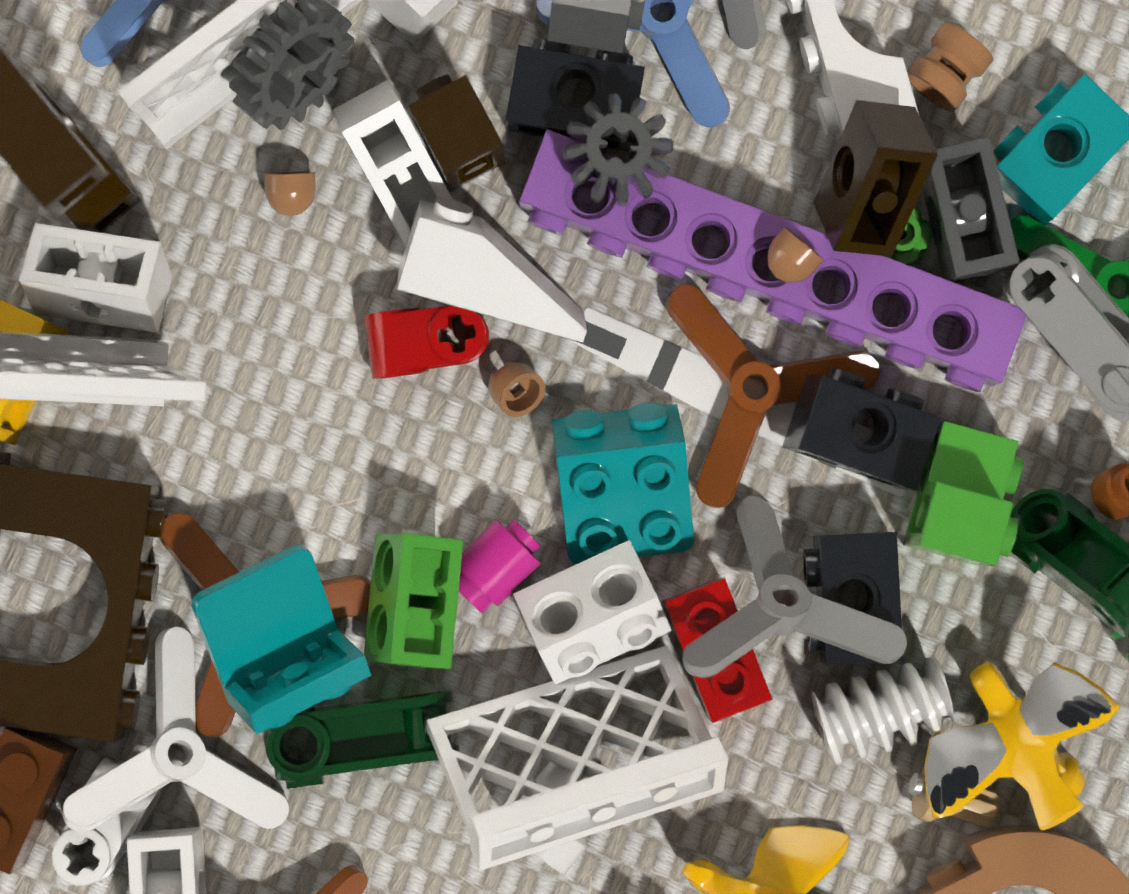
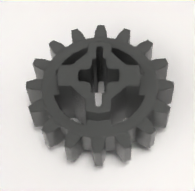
(291, 62)

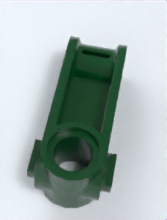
(1075, 552)
(359, 737)

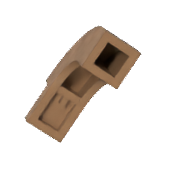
(1026, 857)

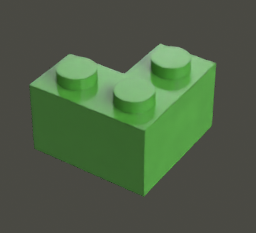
(962, 494)

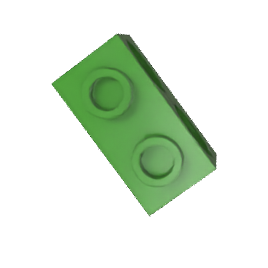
(413, 600)

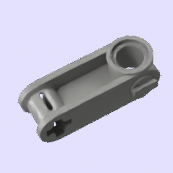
(1078, 323)

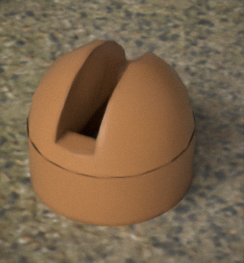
(290, 191)
(792, 258)
(523, 400)

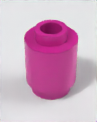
(497, 564)

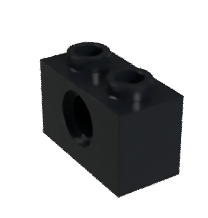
(546, 66)
(824, 429)
(862, 557)

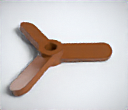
(733, 364)
(208, 566)

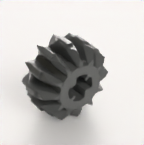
(622, 128)

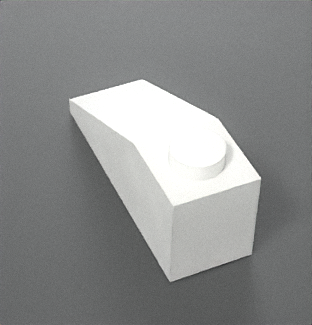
(390, 154)
(474, 268)

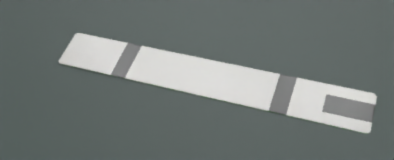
(689, 377)

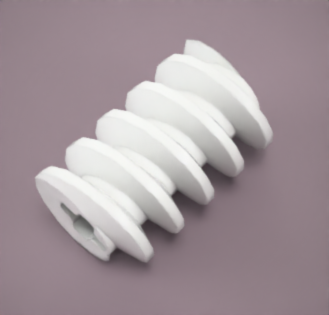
(884, 709)

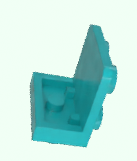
(624, 481)
(276, 640)

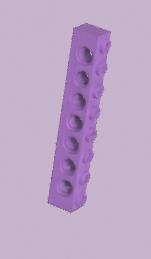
(987, 323)

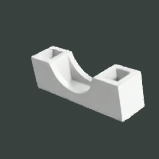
(846, 67)

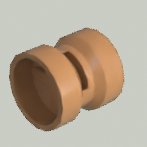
(949, 66)

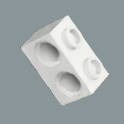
(588, 603)

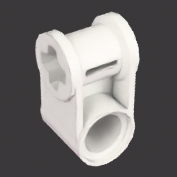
(109, 838)

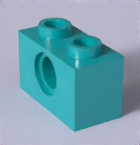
(1096, 132)

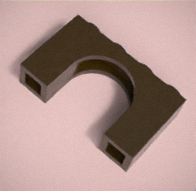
(56, 155)
(117, 529)

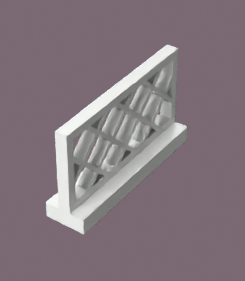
(196, 74)
(91, 370)
(589, 804)

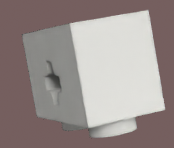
(96, 277)

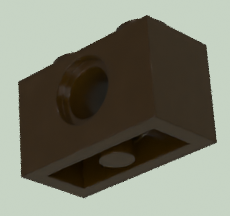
(456, 130)
(875, 178)

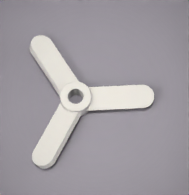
(153, 769)

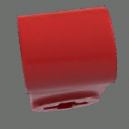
(413, 342)

